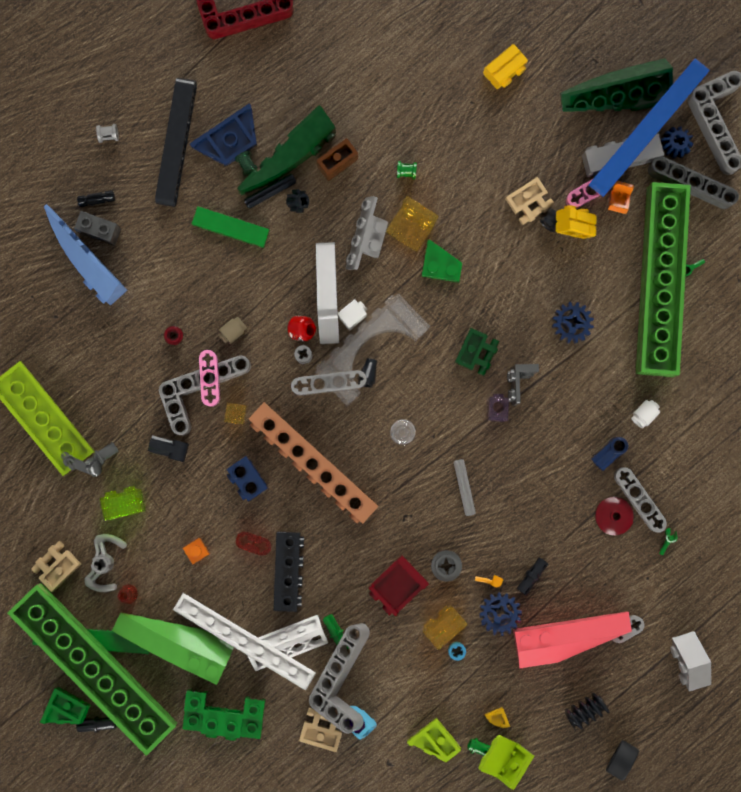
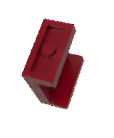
(397, 586)

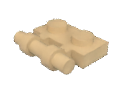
(526, 196)
(59, 570)
(319, 735)

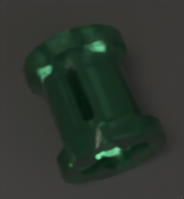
(246, 163)

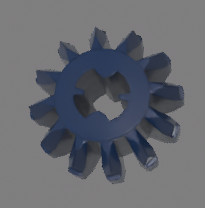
(677, 149)

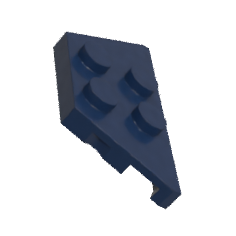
(228, 137)

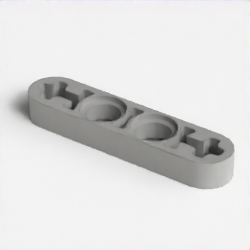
(328, 379)
(640, 499)

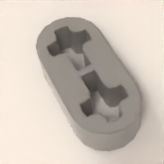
(640, 625)

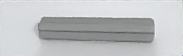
(464, 487)

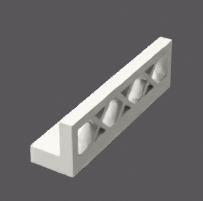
(287, 637)

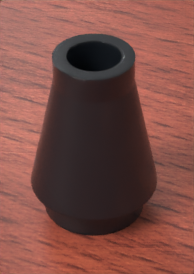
(370, 371)

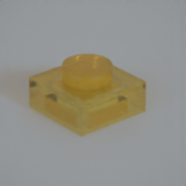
(235, 413)

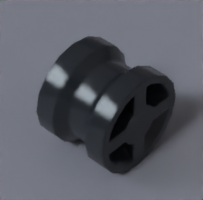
(549, 220)

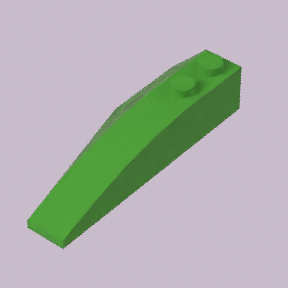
(178, 644)

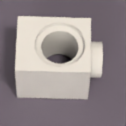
(352, 314)

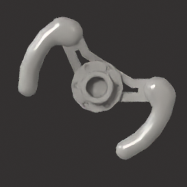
(102, 562)

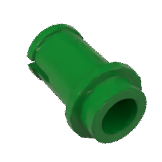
(477, 747)

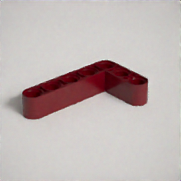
(239, 14)

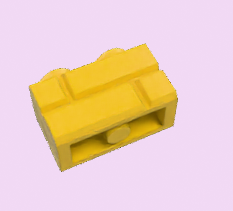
(505, 67)
(576, 222)

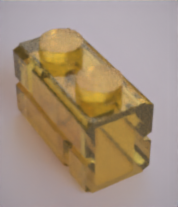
(444, 627)

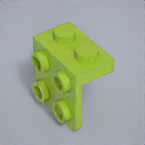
(506, 761)

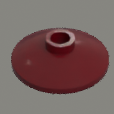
(605, 512)

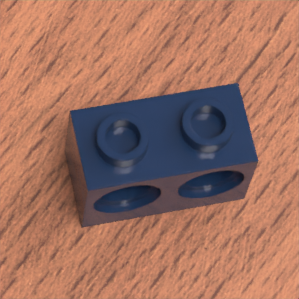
(251, 476)

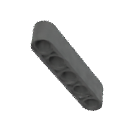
(702, 182)

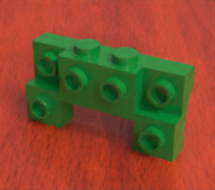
(223, 721)

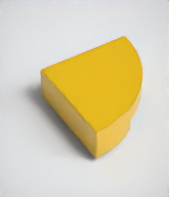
(498, 718)

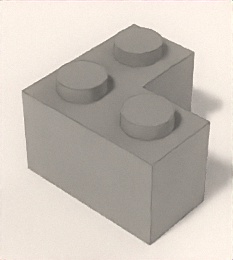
(693, 661)

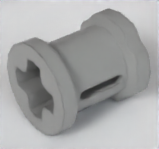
(107, 133)
(302, 348)

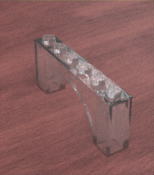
(394, 317)

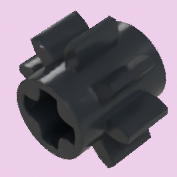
(297, 201)

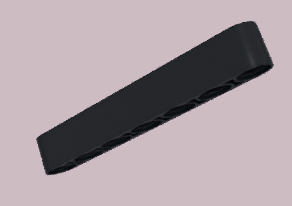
(176, 142)

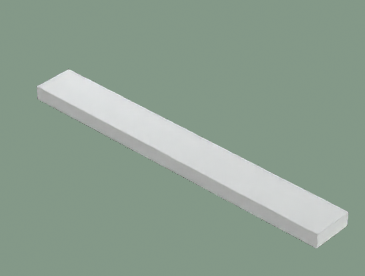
(244, 641)

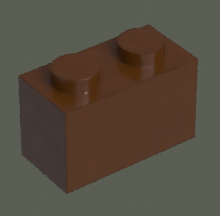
(337, 159)

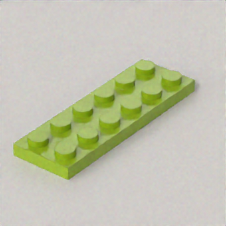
(41, 417)

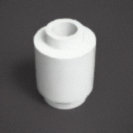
(646, 413)

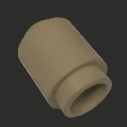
(232, 330)

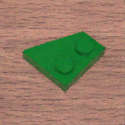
(440, 264)
(65, 708)

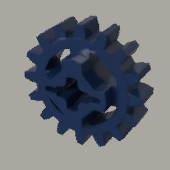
(580, 324)
(507, 617)

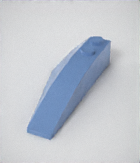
(85, 261)

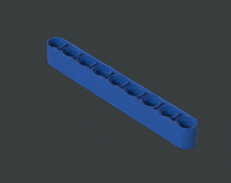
(649, 127)

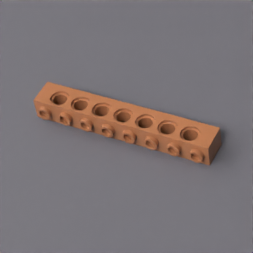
(258, 421)

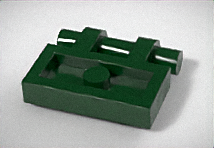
(471, 349)

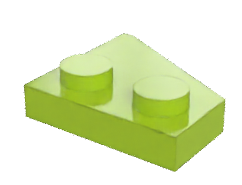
(435, 741)

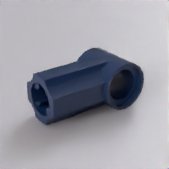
(608, 454)

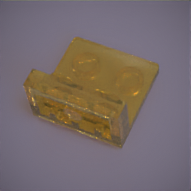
(412, 224)

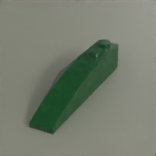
(626, 88)
(301, 145)

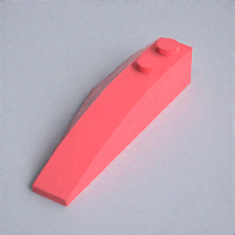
(565, 639)

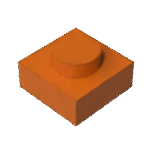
(196, 551)

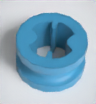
(459, 656)

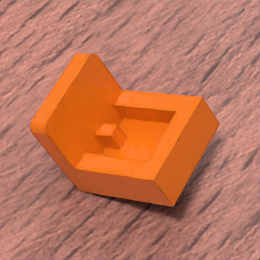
(620, 197)

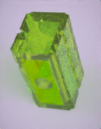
(122, 504)

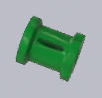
(406, 170)

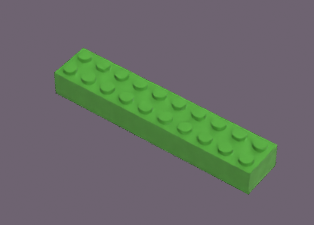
(663, 279)
(93, 668)

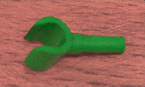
(691, 267)
(669, 539)

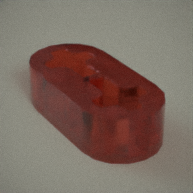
(251, 547)

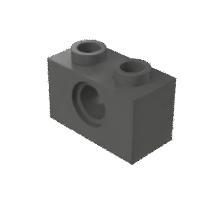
(97, 228)

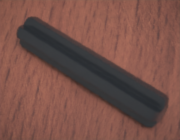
(270, 191)

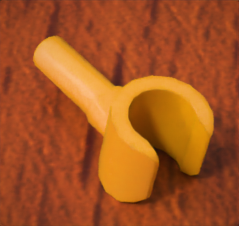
(496, 581)

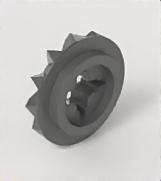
(453, 572)

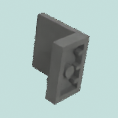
(518, 372)

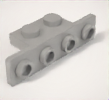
(368, 235)

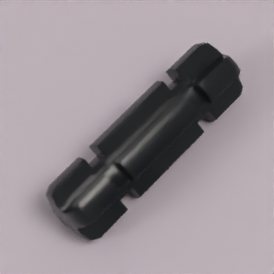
(96, 198)

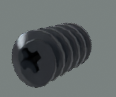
(586, 711)

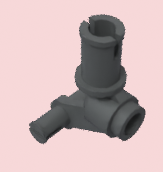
(92, 465)

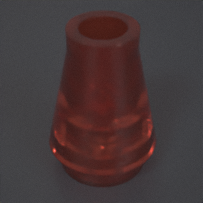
(131, 593)

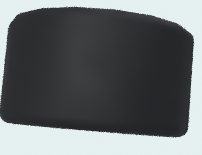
(622, 760)

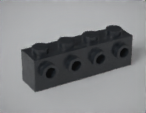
(287, 571)

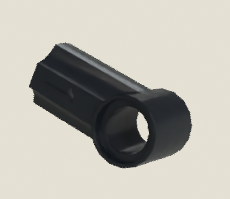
(173, 449)

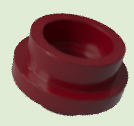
(167, 335)

